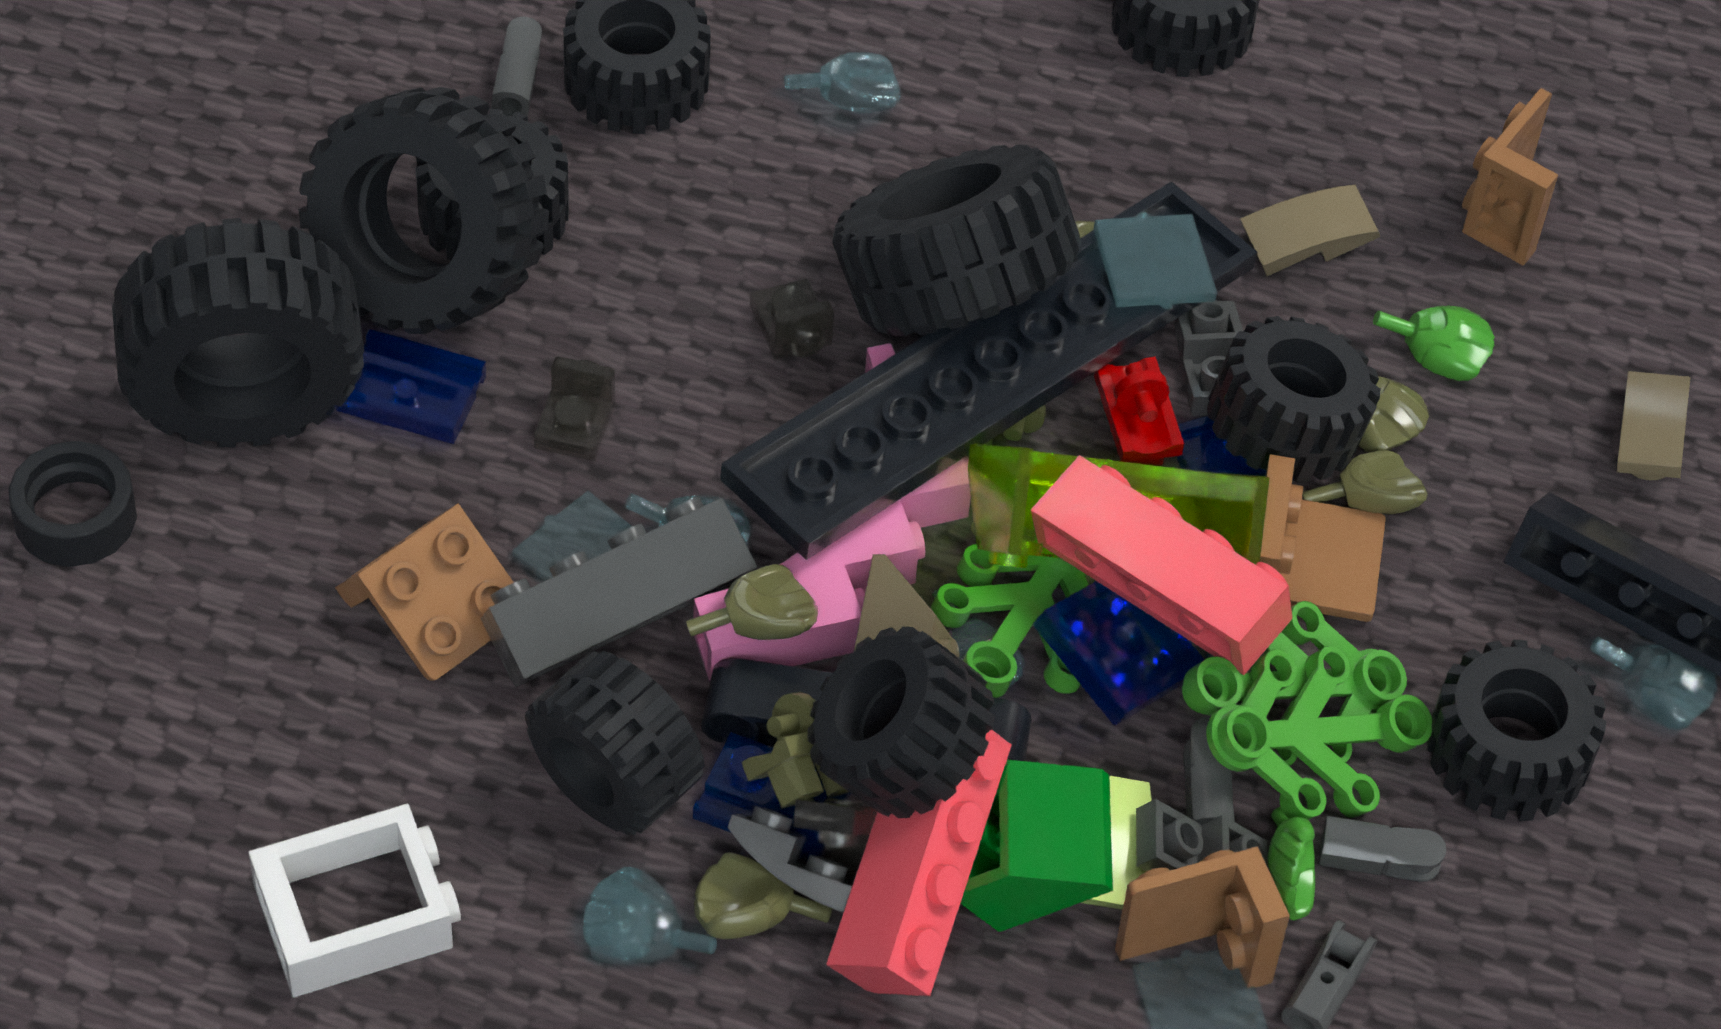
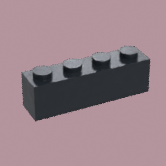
(1621, 578)

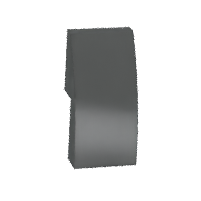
(1203, 343)
(1175, 841)
(778, 849)

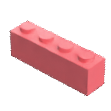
(1163, 563)
(914, 886)

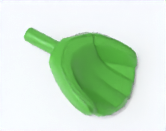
(1444, 339)
(1293, 863)

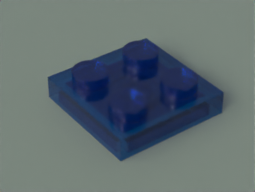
(1116, 650)

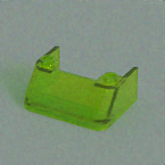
(1013, 479)

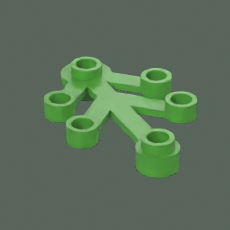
(1025, 600)
(1230, 686)
(1395, 726)

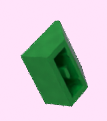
(1042, 844)

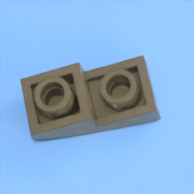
(1312, 223)
(1653, 425)

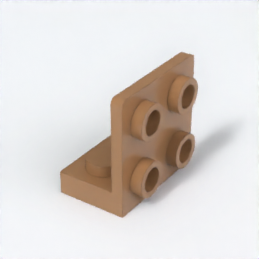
(1511, 189)
(1321, 548)
(433, 591)
(1220, 896)

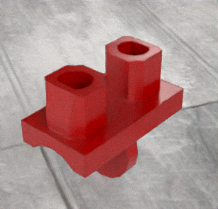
(1139, 412)

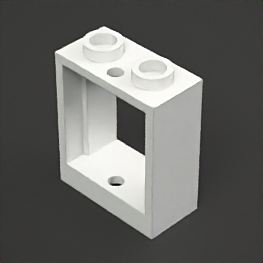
(365, 948)

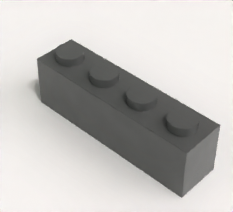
(617, 591)

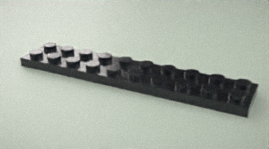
(956, 390)

